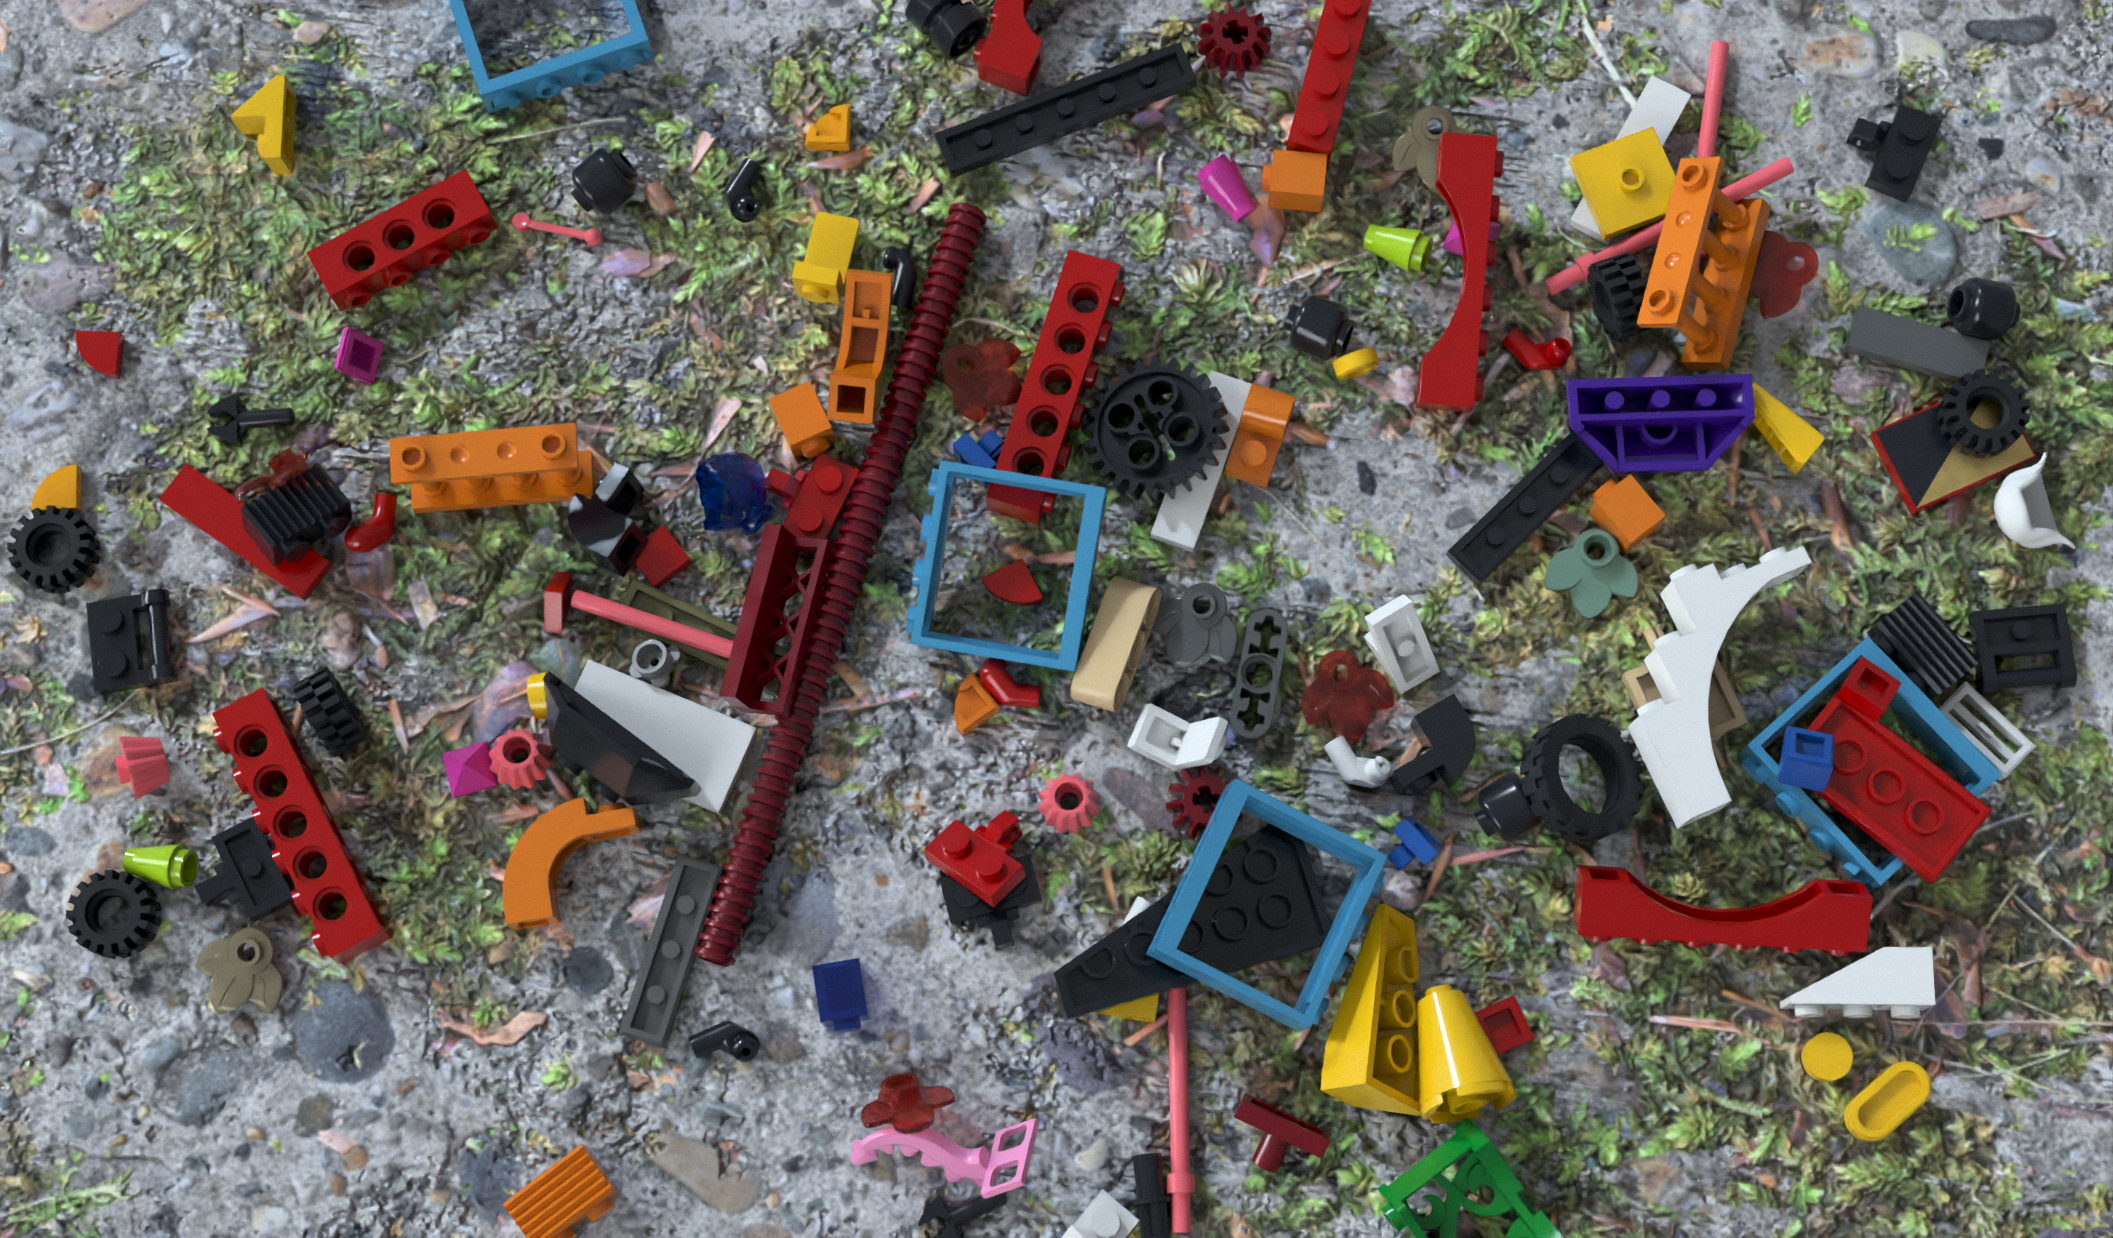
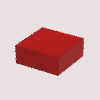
(661, 558)
(1869, 688)
(1505, 1025)

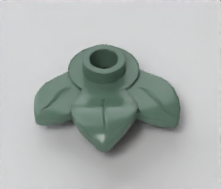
(1592, 580)

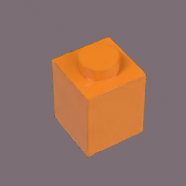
(1295, 180)
(802, 420)
(1625, 512)

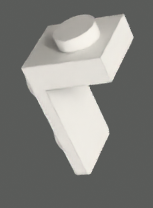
(1176, 741)

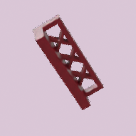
(762, 618)

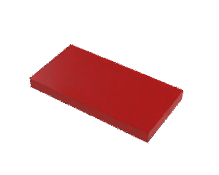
(1896, 792)

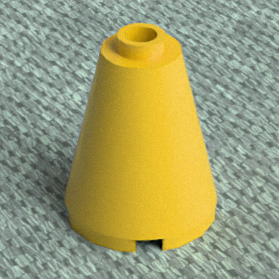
(1457, 1060)

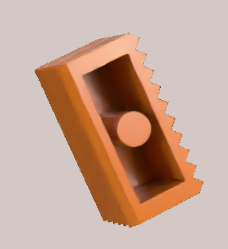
(564, 1197)

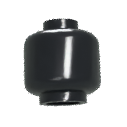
(604, 181)
(1983, 308)
(1319, 327)
(1506, 809)

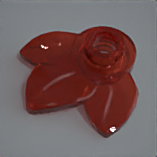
(1772, 278)
(990, 376)
(283, 467)
(1345, 702)
(905, 1104)

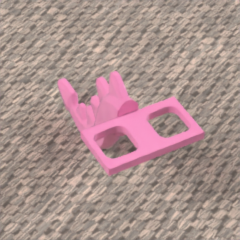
(957, 1160)

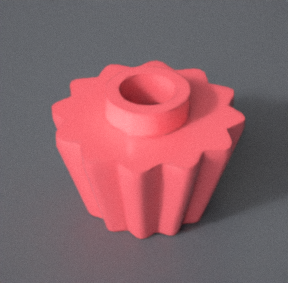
(142, 764)
(521, 773)
(1064, 786)

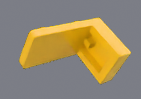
(827, 259)

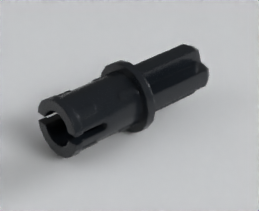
(1151, 1195)

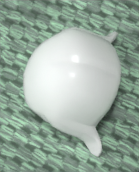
(2025, 510)

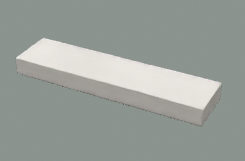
(1657, 107)
(1182, 518)

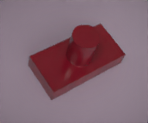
(1279, 1132)

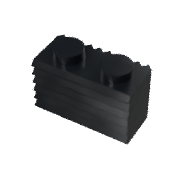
(297, 515)
(1923, 646)

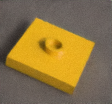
(1625, 182)

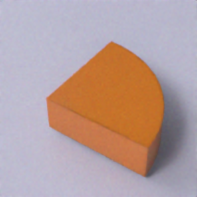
(973, 705)

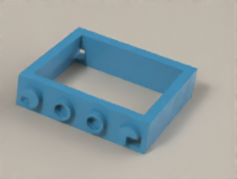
(553, 75)
(928, 571)
(1915, 711)
(1347, 924)

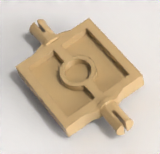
(1723, 707)

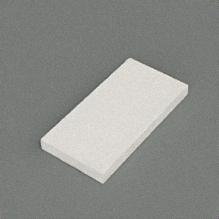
(687, 734)

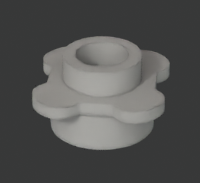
(647, 654)

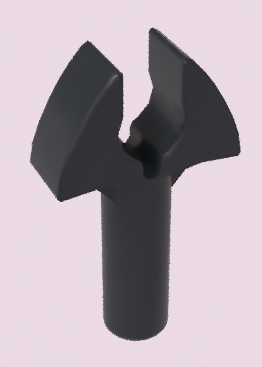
(245, 419)
(961, 1214)

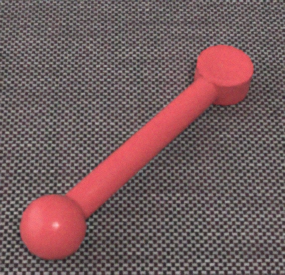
(523, 223)

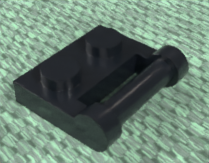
(2022, 633)
(118, 646)

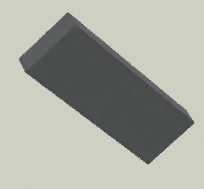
(1914, 345)

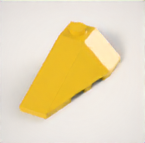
(1374, 1038)

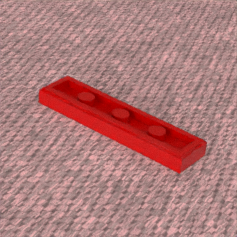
(220, 517)

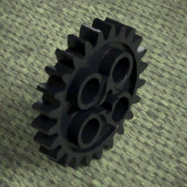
(1191, 407)

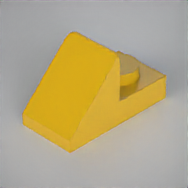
(271, 116)

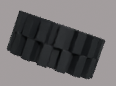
(1617, 295)
(1999, 392)
(33, 534)
(330, 712)
(86, 909)

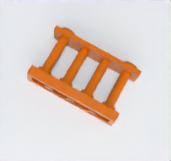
(1728, 270)
(492, 467)

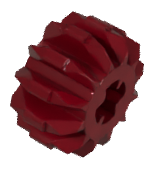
(1250, 38)
(1191, 813)

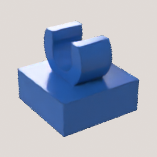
(980, 453)
(1415, 843)

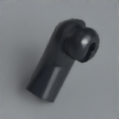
(739, 192)
(905, 275)

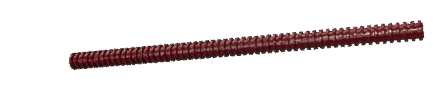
(842, 582)

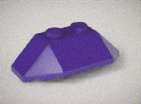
(1660, 420)

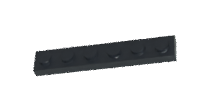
(1065, 110)

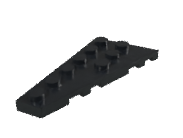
(1252, 912)

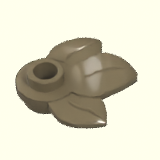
(1420, 148)
(239, 978)

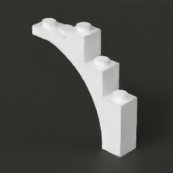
(1675, 728)

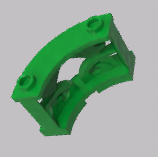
(1480, 1168)

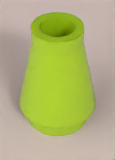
(1400, 246)
(166, 865)

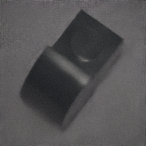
(603, 523)
(1448, 743)

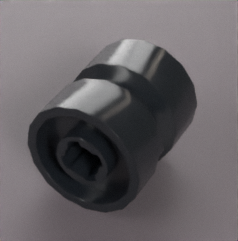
(951, 23)

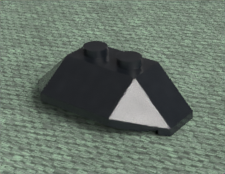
(609, 752)

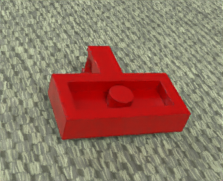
(815, 497)
(980, 857)

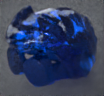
(735, 488)

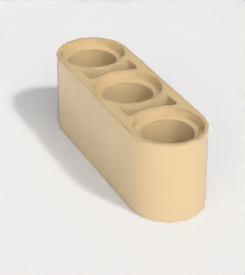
(1115, 644)

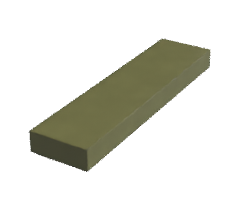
(656, 602)

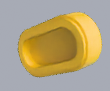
(1887, 1101)

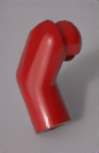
(1538, 356)
(375, 530)
(1004, 688)

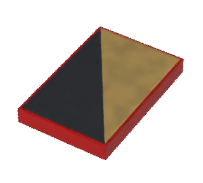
(1931, 469)

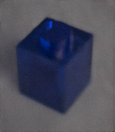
(841, 995)

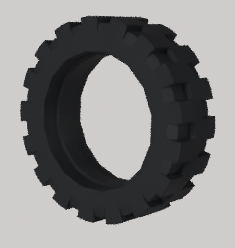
(1553, 802)

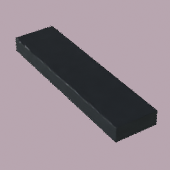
(1525, 508)

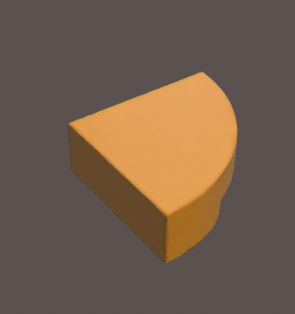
(831, 131)
(60, 489)

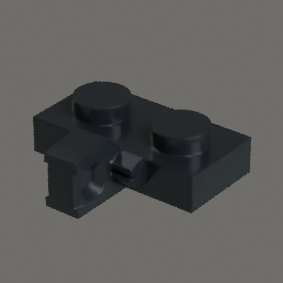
(1895, 149)
(246, 873)
(966, 906)

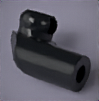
(729, 1038)

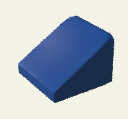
(1806, 759)

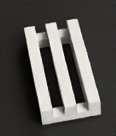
(1995, 718)

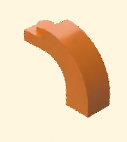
(864, 348)
(543, 849)

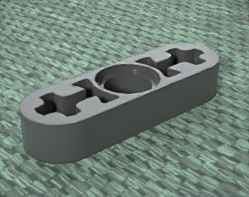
(1252, 641)

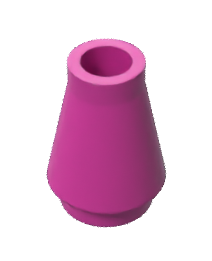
(1226, 187)

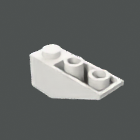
(1884, 980)

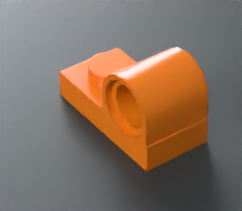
(1260, 435)

